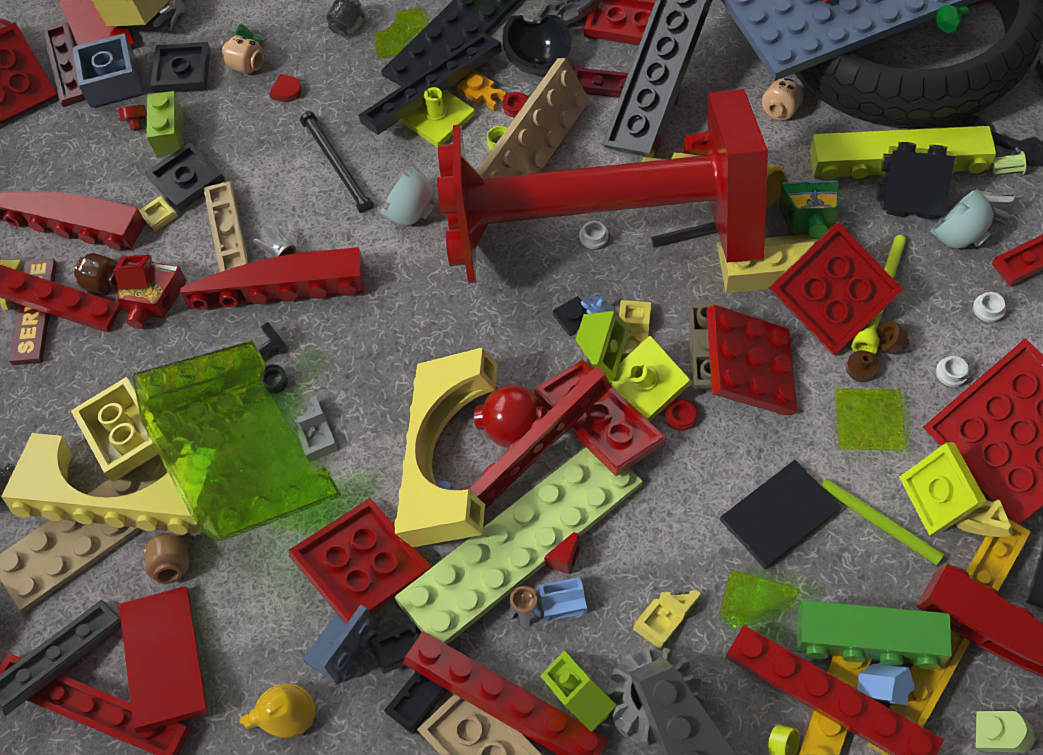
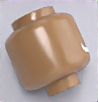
(166, 558)

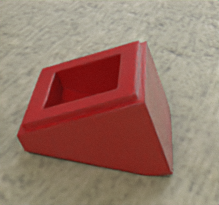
(133, 271)
(564, 554)

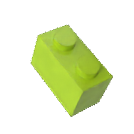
(164, 123)

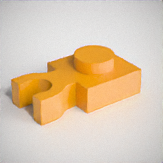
(478, 88)

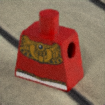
(154, 300)

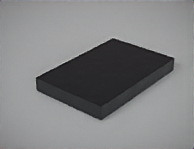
(780, 514)

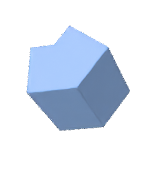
(563, 599)
(886, 683)

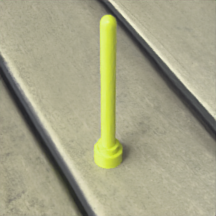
(868, 337)

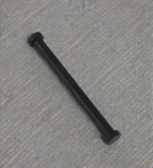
(363, 203)

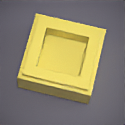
(158, 213)

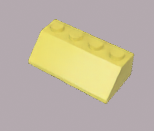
(759, 274)

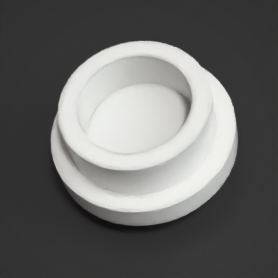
(593, 235)
(989, 307)
(952, 371)

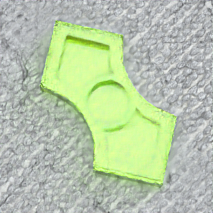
(395, 37)

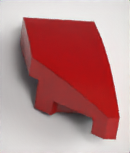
(696, 144)

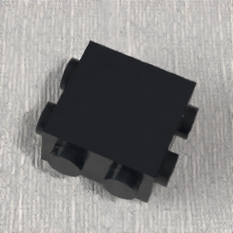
(915, 180)

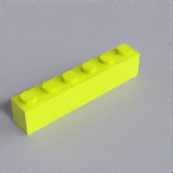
(862, 152)

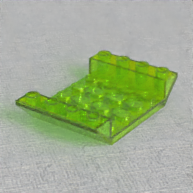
(227, 442)

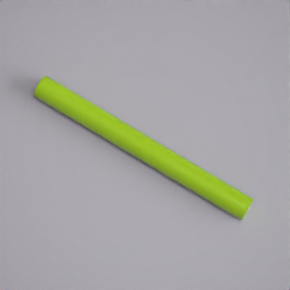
(882, 522)

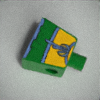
(809, 206)

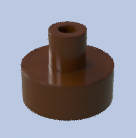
(892, 337)
(862, 366)

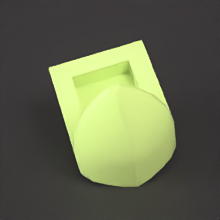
(1003, 732)

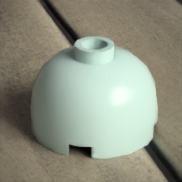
(410, 199)
(966, 222)

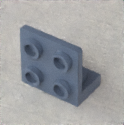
(340, 645)

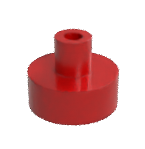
(133, 115)

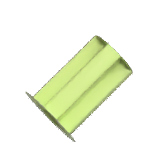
(1009, 164)

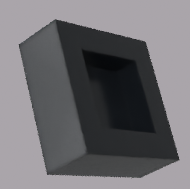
(570, 315)

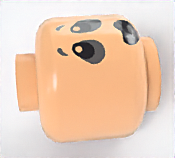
(243, 54)
(782, 99)

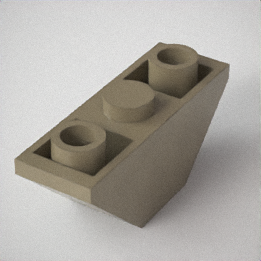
(699, 344)

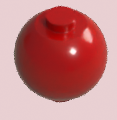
(508, 414)

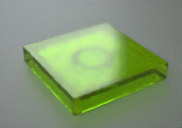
(869, 419)

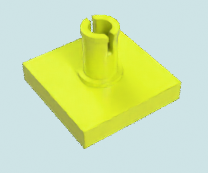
(438, 115)
(650, 379)
(942, 489)

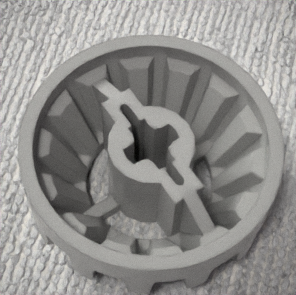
(626, 716)

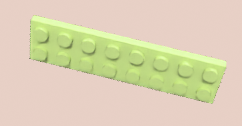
(513, 546)

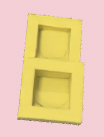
(637, 317)

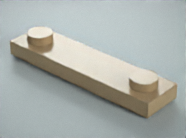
(226, 226)

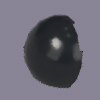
(536, 44)

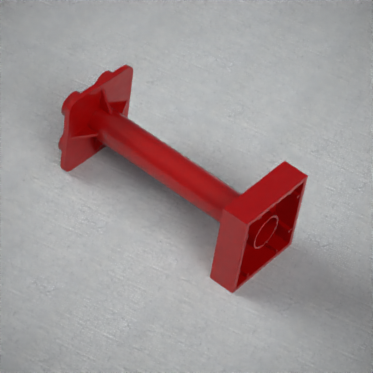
(728, 177)

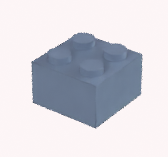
(107, 70)

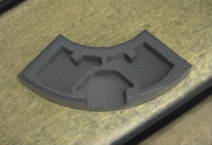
(568, 10)

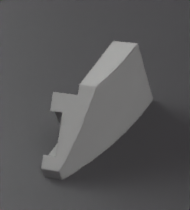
(315, 432)

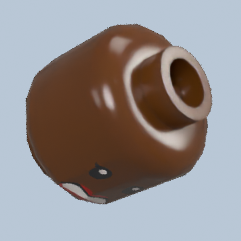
(96, 273)

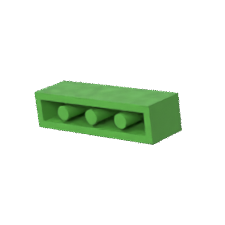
(873, 633)

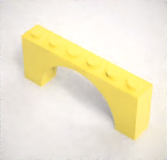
(440, 390)
(42, 490)

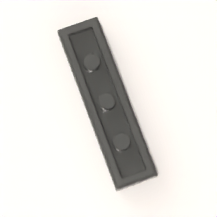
(56, 655)

